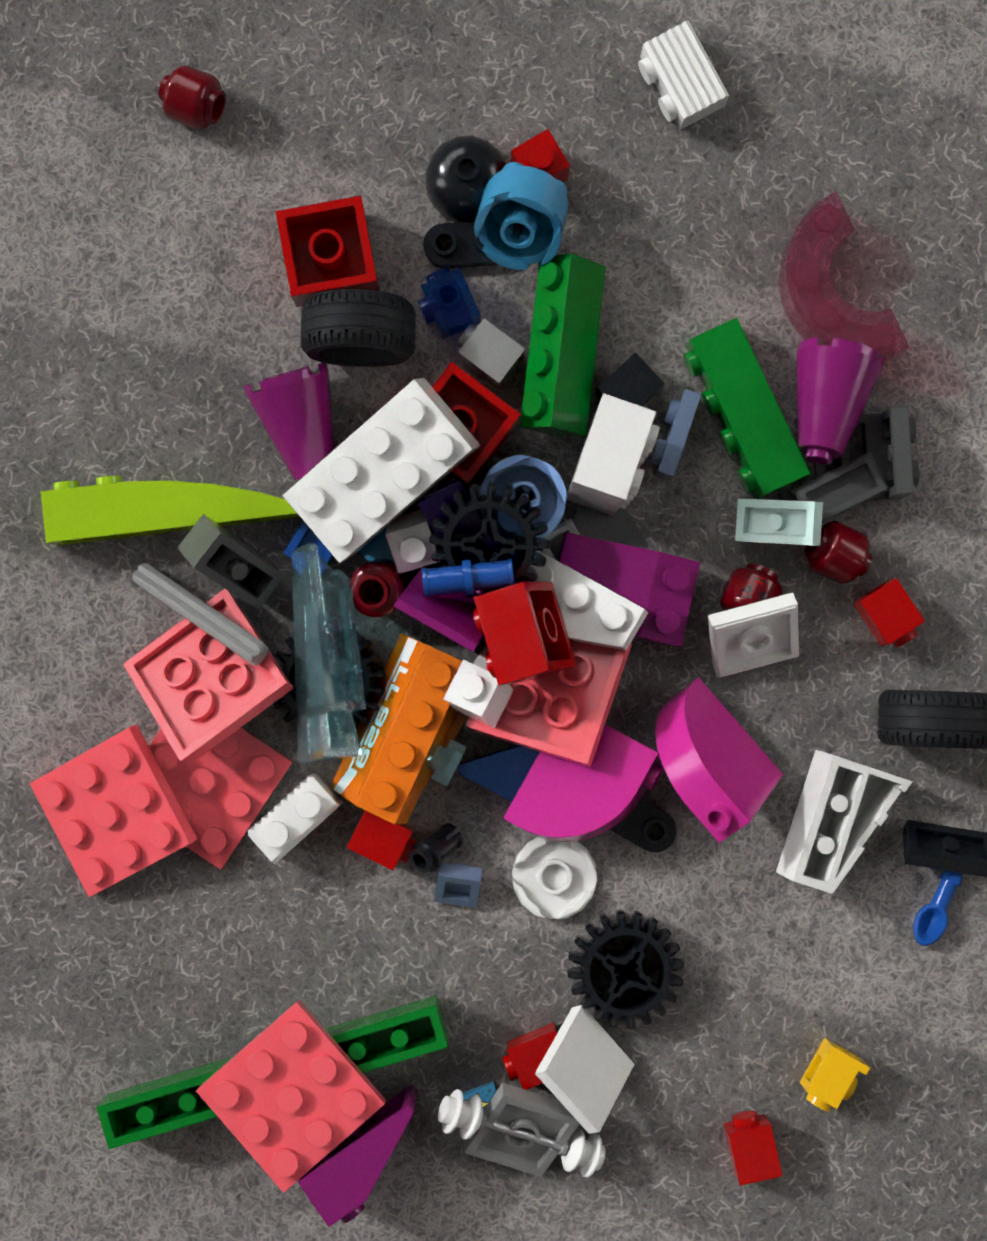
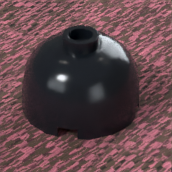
(460, 174)

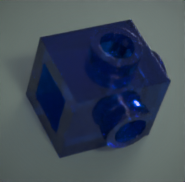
(448, 302)

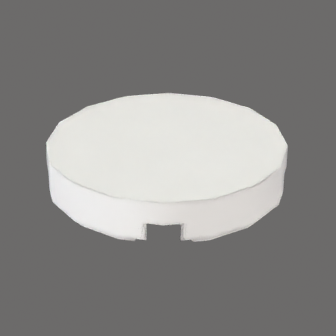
(554, 864)

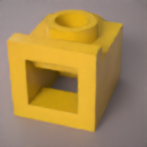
(832, 1075)

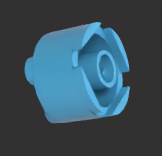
(521, 216)

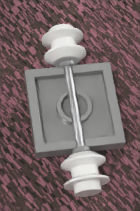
(521, 1131)

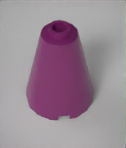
(832, 394)
(296, 416)

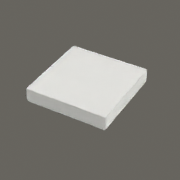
(754, 635)
(585, 1069)

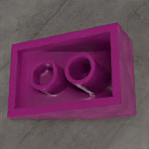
(646, 577)
(445, 613)
(349, 1172)

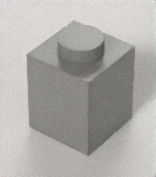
(489, 352)

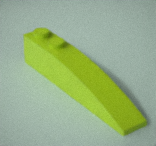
(148, 508)

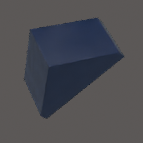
(500, 771)

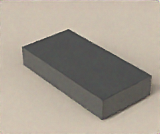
(844, 487)

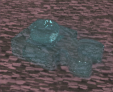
(446, 761)

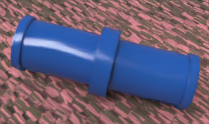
(467, 577)

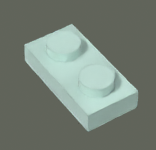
(779, 521)

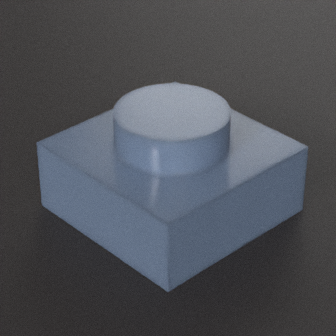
(458, 884)

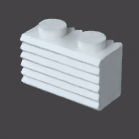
(682, 76)
(294, 817)

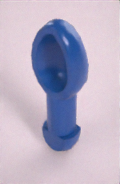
(933, 917)

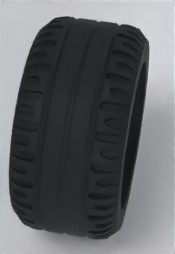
(358, 328)
(933, 719)

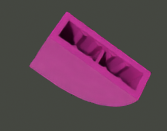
(712, 760)
(581, 802)

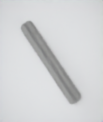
(200, 614)

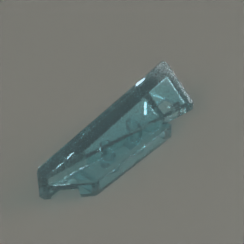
(325, 659)

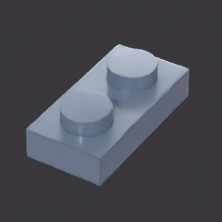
(669, 451)

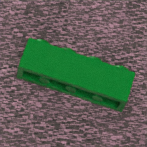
(563, 346)
(746, 409)

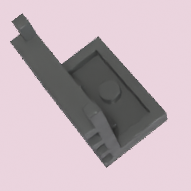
(889, 441)

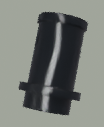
(430, 852)

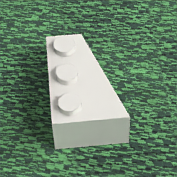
(835, 818)

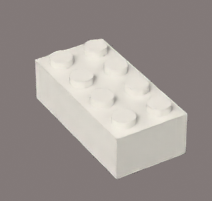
(612, 456)
(381, 469)

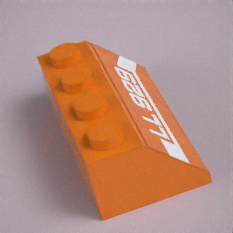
(401, 732)

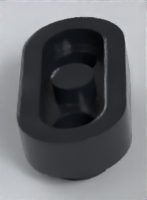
(465, 249)
(635, 827)

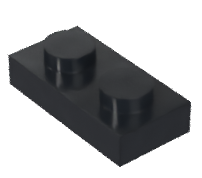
(945, 848)

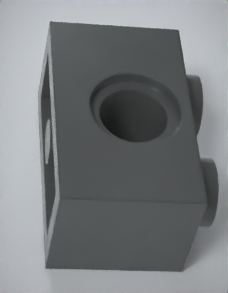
(230, 561)

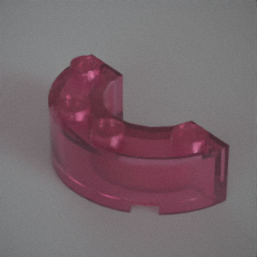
(809, 293)

